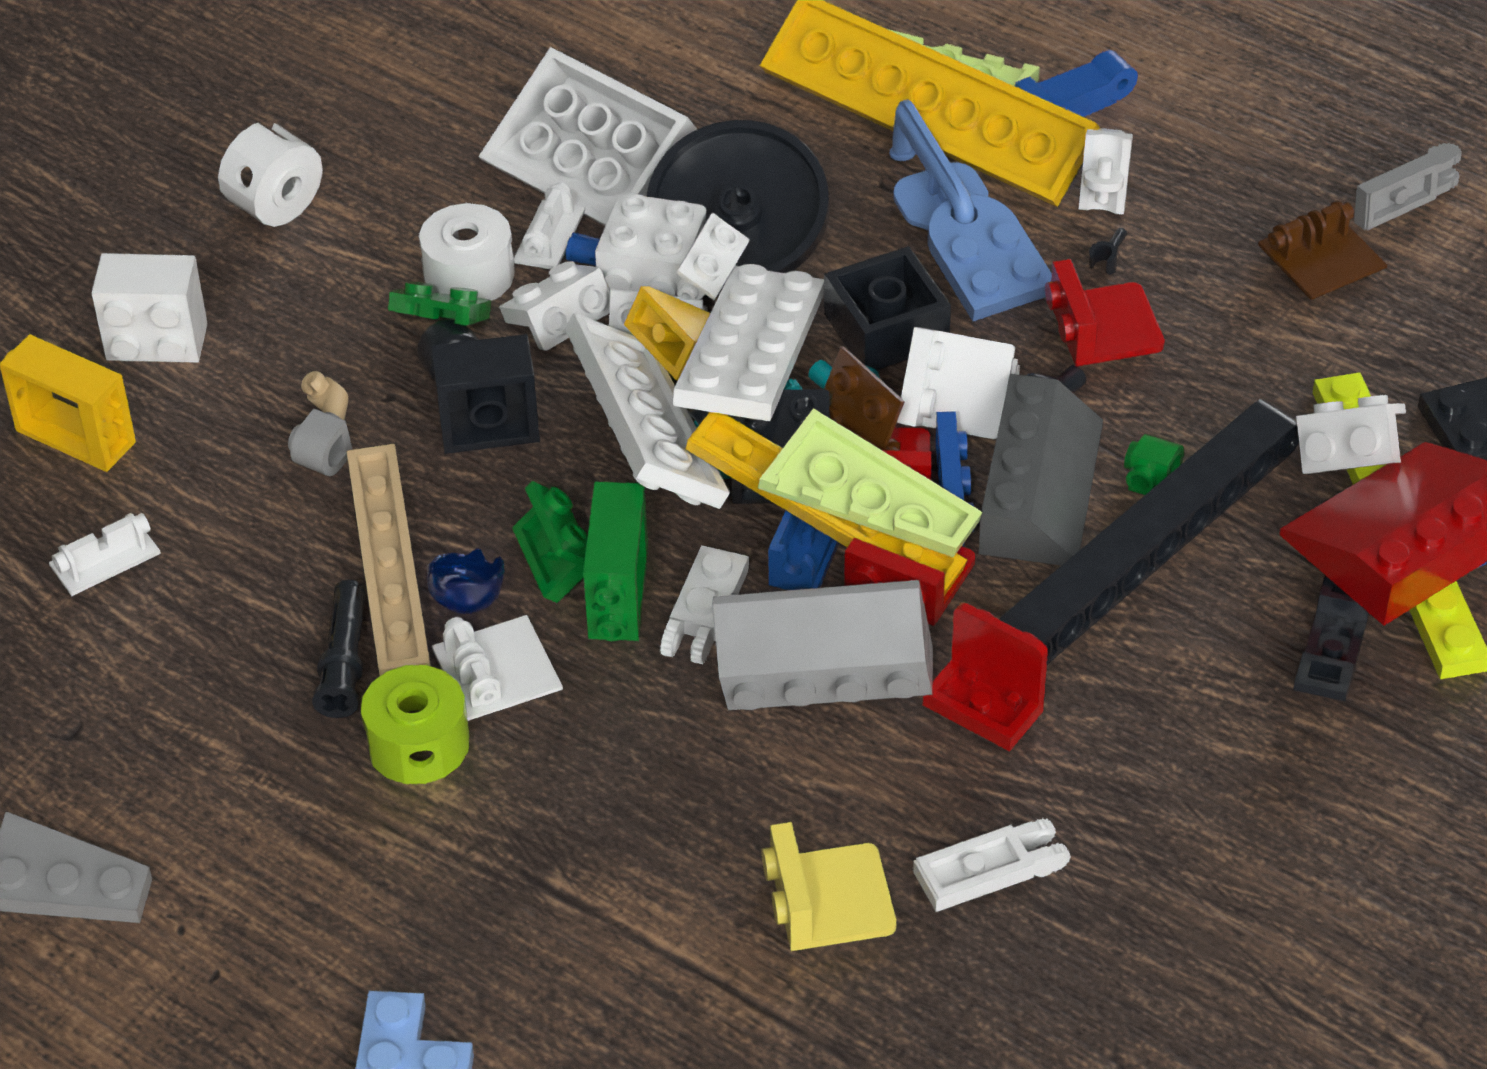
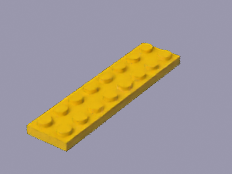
(966, 110)

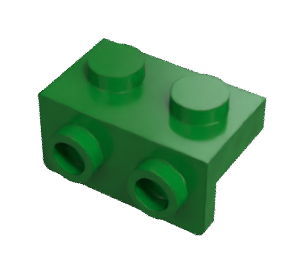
(552, 541)

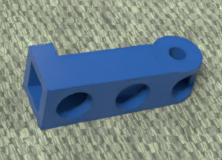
(1087, 86)

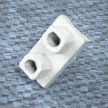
(1105, 170)

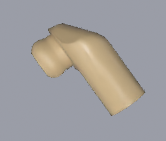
(325, 393)

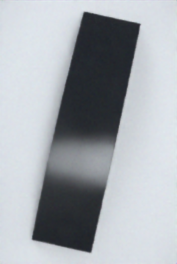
(1332, 645)

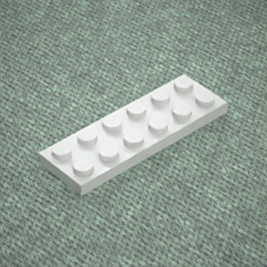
(750, 343)
(640, 410)

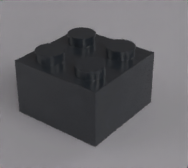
(880, 303)
(486, 393)

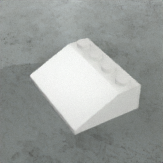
(583, 133)

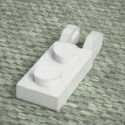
(711, 575)
(989, 863)

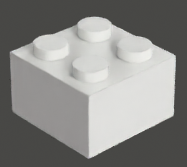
(149, 307)

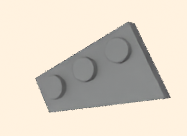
(66, 876)

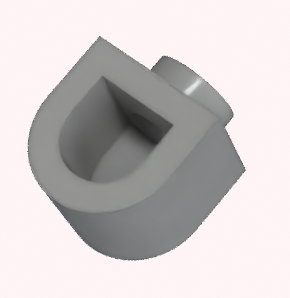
(320, 442)

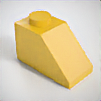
(666, 327)

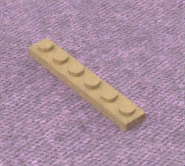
(387, 558)

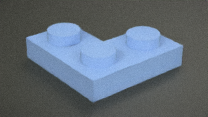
(394, 1033)

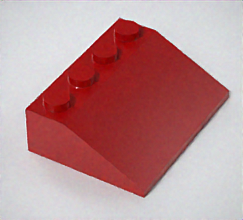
(1400, 530)

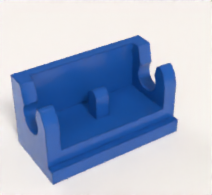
(799, 555)

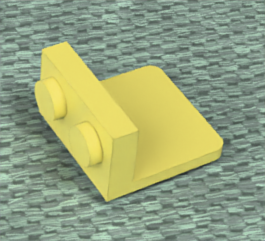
(827, 892)

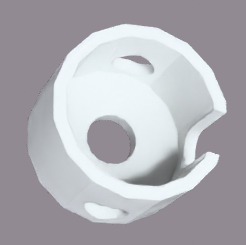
(283, 174)
(476, 263)

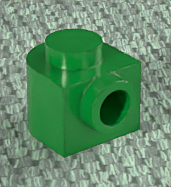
(1151, 462)

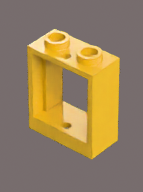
(96, 431)

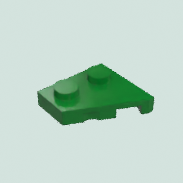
(421, 301)

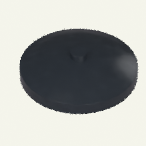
(755, 182)

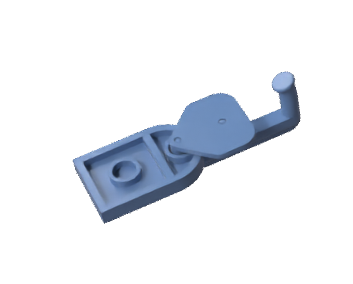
(968, 233)

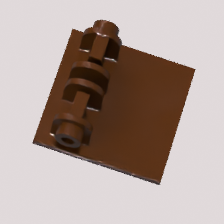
(1321, 250)
(863, 401)

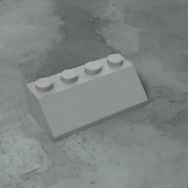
(823, 645)

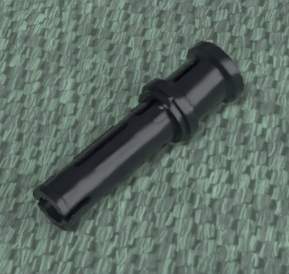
(340, 663)

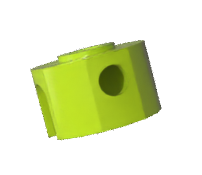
(397, 734)

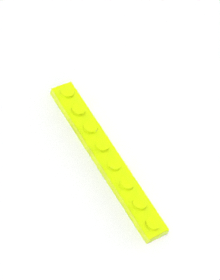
(1445, 617)

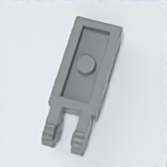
(1407, 186)

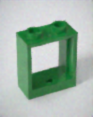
(616, 561)

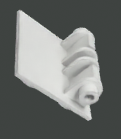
(496, 664)

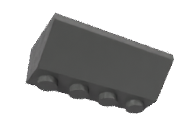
(1040, 473)

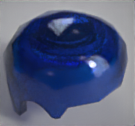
(465, 581)

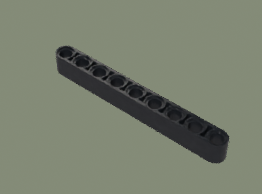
(1155, 528)

